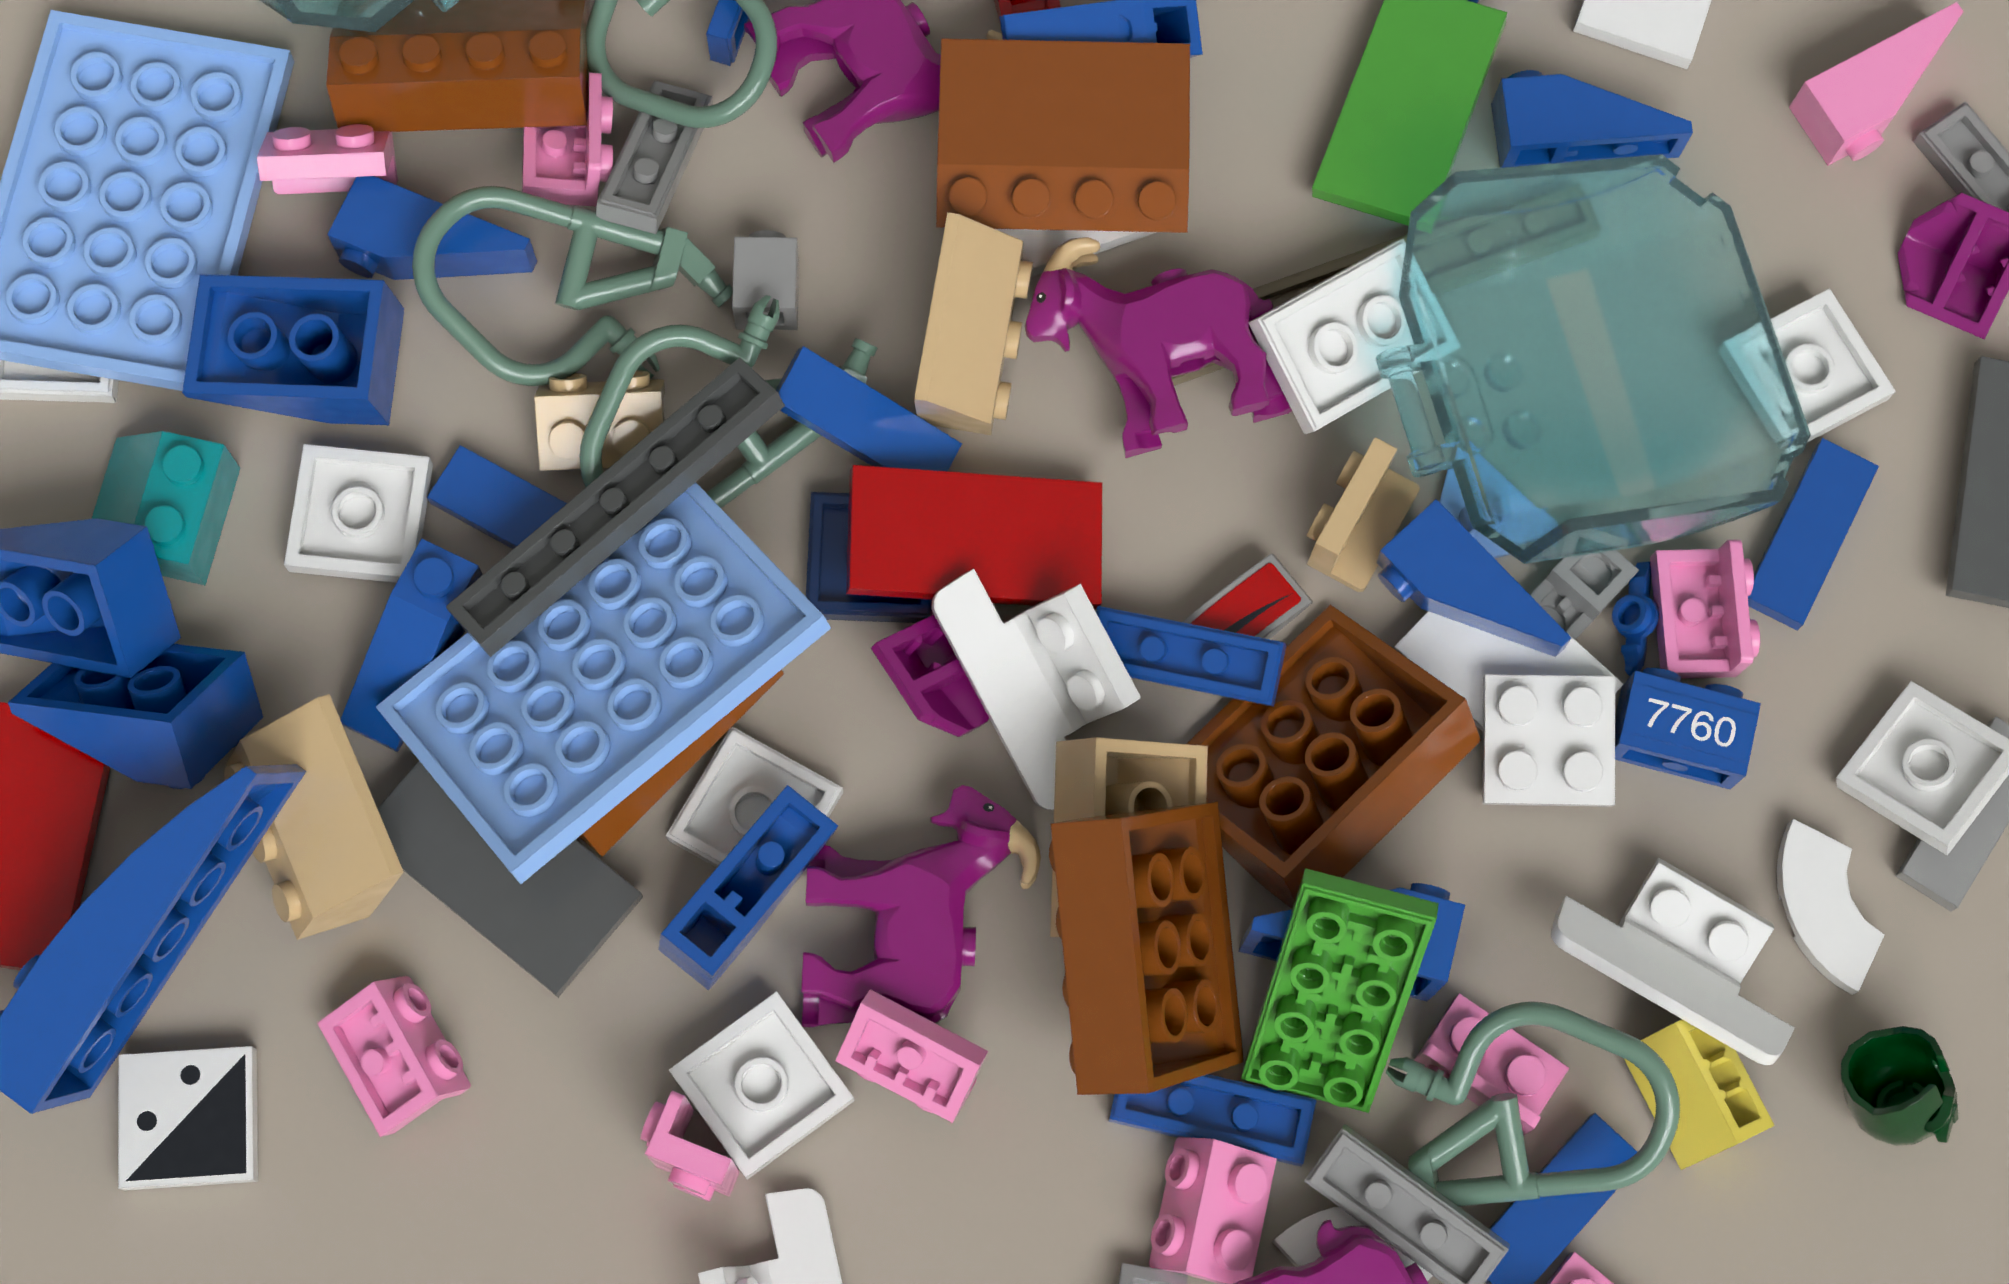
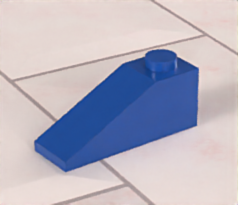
(1568, 120)
(381, 226)
(1459, 579)
(408, 636)
(746, 888)

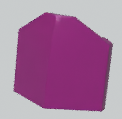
(1957, 263)
(931, 678)

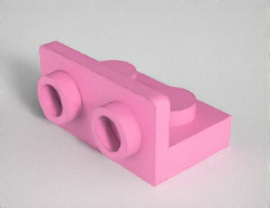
(394, 1052)
(911, 1056)
(1507, 1066)

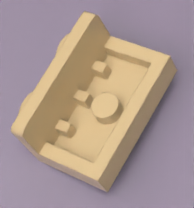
(567, 405)
(1363, 519)

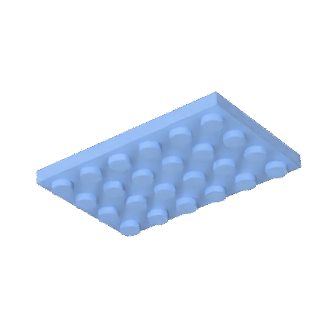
(126, 190)
(604, 682)

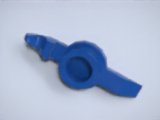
(1636, 618)

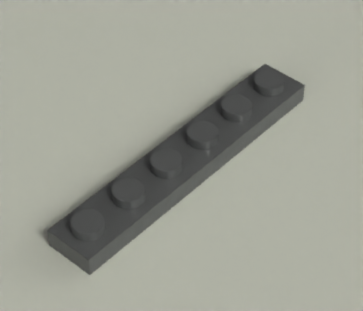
(615, 506)

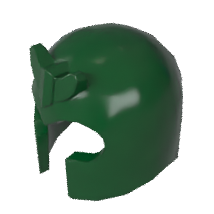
(1899, 1086)

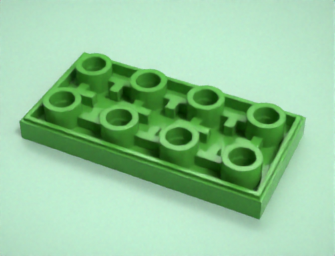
(1409, 105)
(1338, 990)

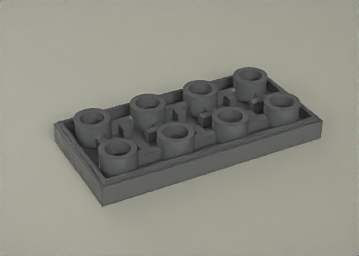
(1981, 523)
(544, 924)

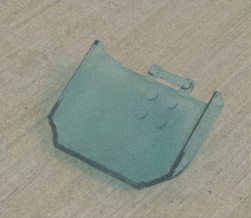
(1591, 357)

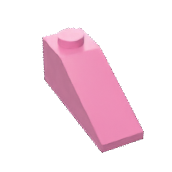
(1858, 98)

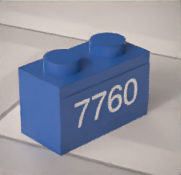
(1685, 728)

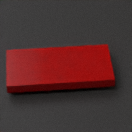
(930, 526)
(46, 834)

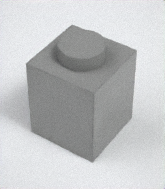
(766, 266)

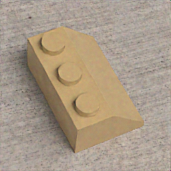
(971, 327)
(1123, 777)
(328, 840)

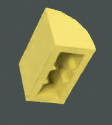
(1714, 1093)

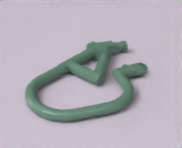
(670, 109)
(671, 250)
(760, 458)
(1504, 1114)

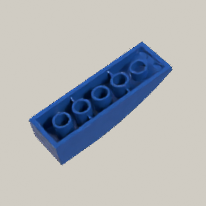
(127, 939)

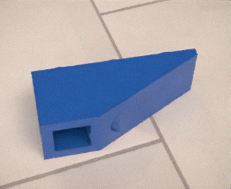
(1110, 22)

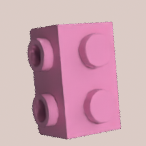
(325, 159)
(570, 160)
(1704, 611)
(690, 1165)
(1212, 1210)

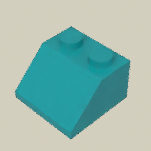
(177, 491)

